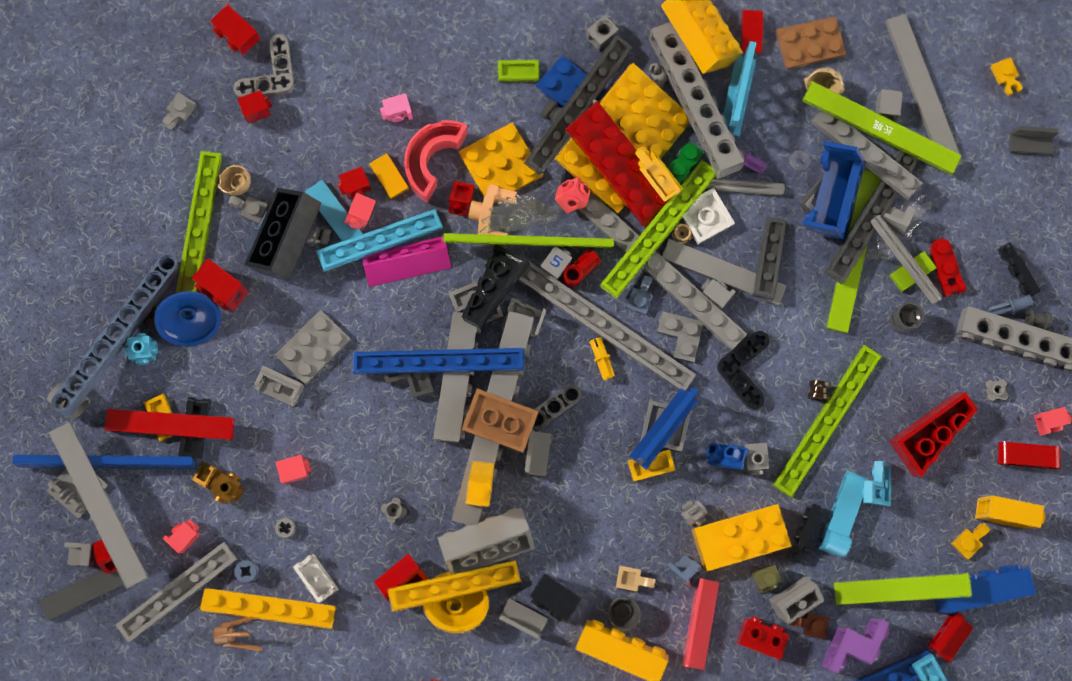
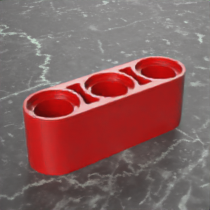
(1029, 454)

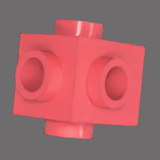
(572, 195)

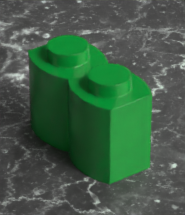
(686, 162)

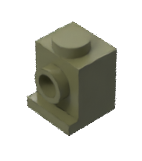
(766, 578)

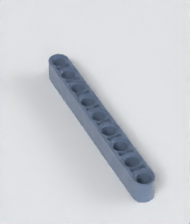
(115, 345)

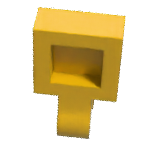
(968, 542)

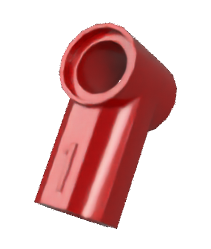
(581, 267)

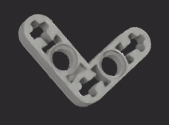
(278, 74)

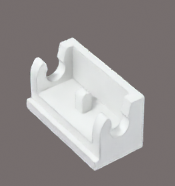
(316, 578)

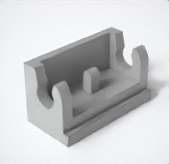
(278, 386)

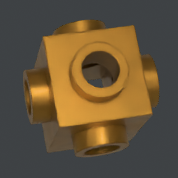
(234, 492)

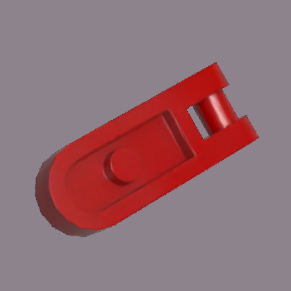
(947, 267)

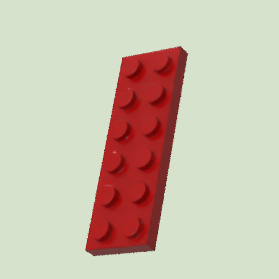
(616, 161)

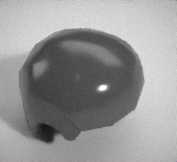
(624, 613)

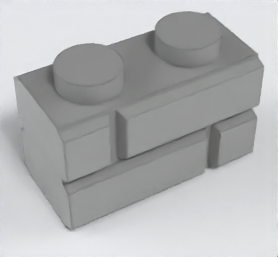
(796, 600)

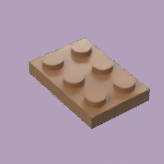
(810, 43)
(500, 420)

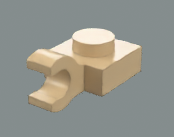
(630, 578)

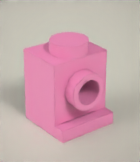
(396, 108)

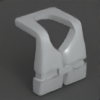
(525, 309)

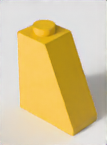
(480, 484)

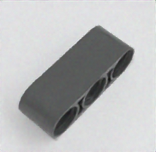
(561, 399)

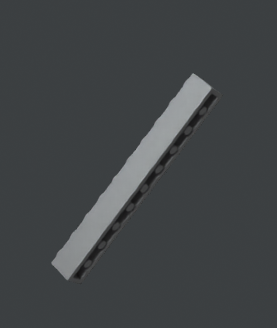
(502, 384)

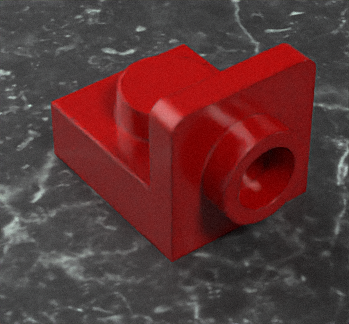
(461, 198)

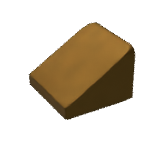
(206, 474)

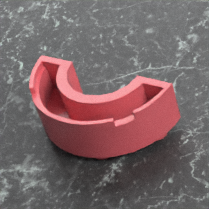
(421, 148)

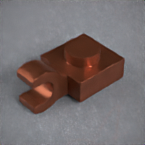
(813, 625)

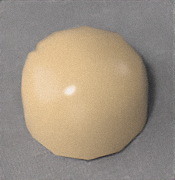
(240, 177)

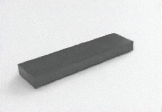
(769, 258)
(80, 593)

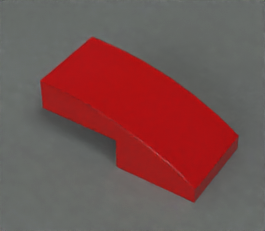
(751, 29)

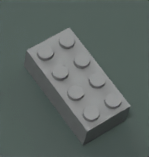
(486, 542)

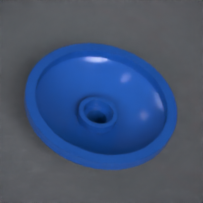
(190, 326)

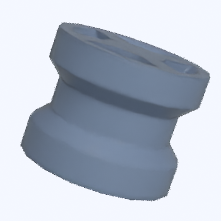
(250, 573)

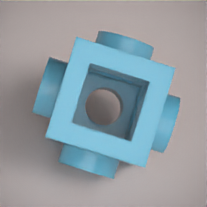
(147, 352)

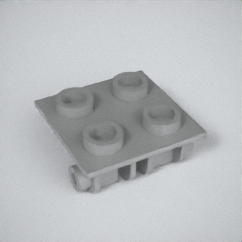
(66, 493)

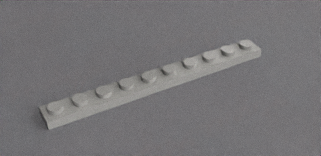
(666, 275)
(607, 327)

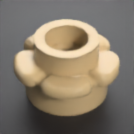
(681, 228)

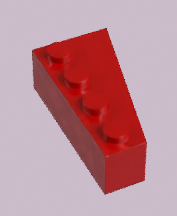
(928, 436)

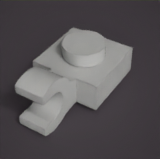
(179, 108)
(251, 209)

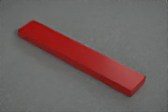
(170, 424)

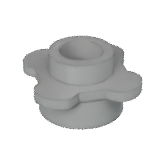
(992, 394)
(387, 509)

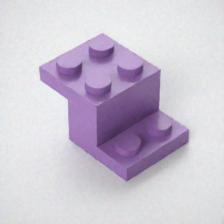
(858, 646)

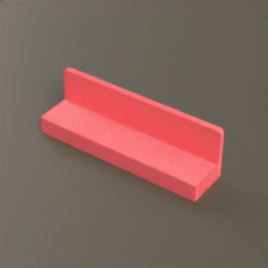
(700, 624)

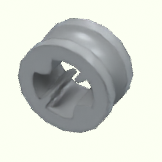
(284, 534)

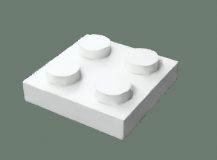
(707, 217)

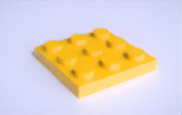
(499, 160)

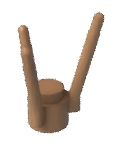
(225, 634)

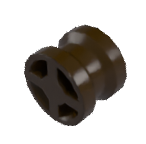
(819, 390)

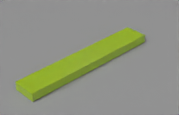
(903, 589)

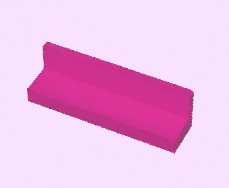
(406, 261)

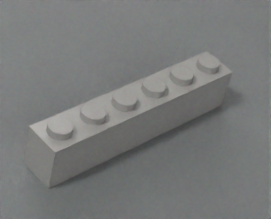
(455, 385)

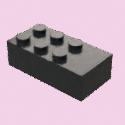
(283, 233)

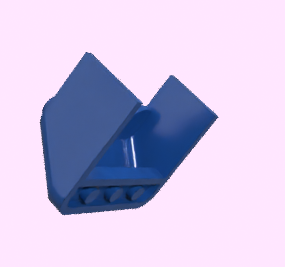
(838, 191)

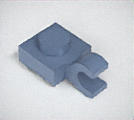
(639, 298)

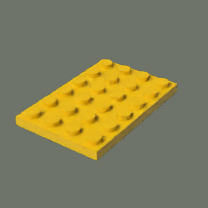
(645, 118)

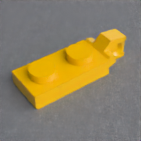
(657, 174)

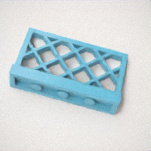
(739, 90)

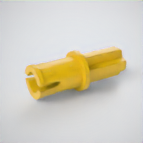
(602, 359)

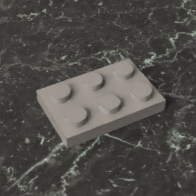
(313, 347)

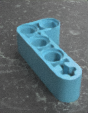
(842, 516)

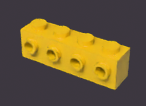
(622, 651)

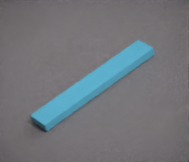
(379, 240)

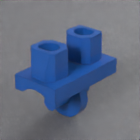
(726, 456)

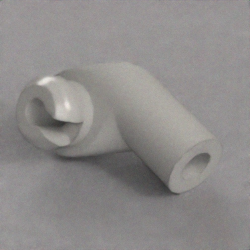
(658, 74)

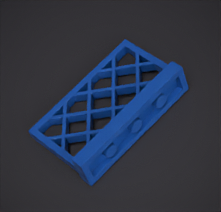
(664, 427)

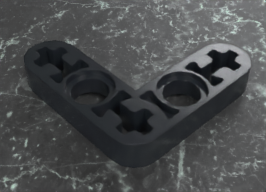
(737, 372)

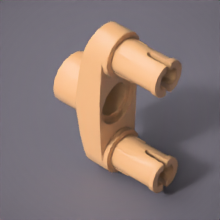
(481, 210)

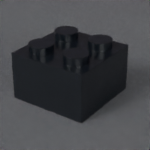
(555, 597)

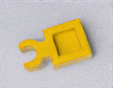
(1005, 73)

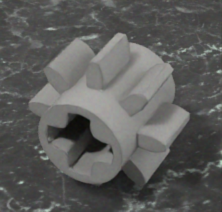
(694, 513)

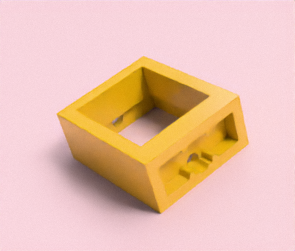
(1010, 512)

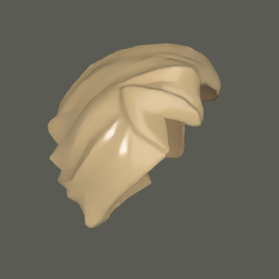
(827, 78)

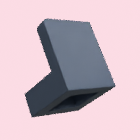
(686, 570)

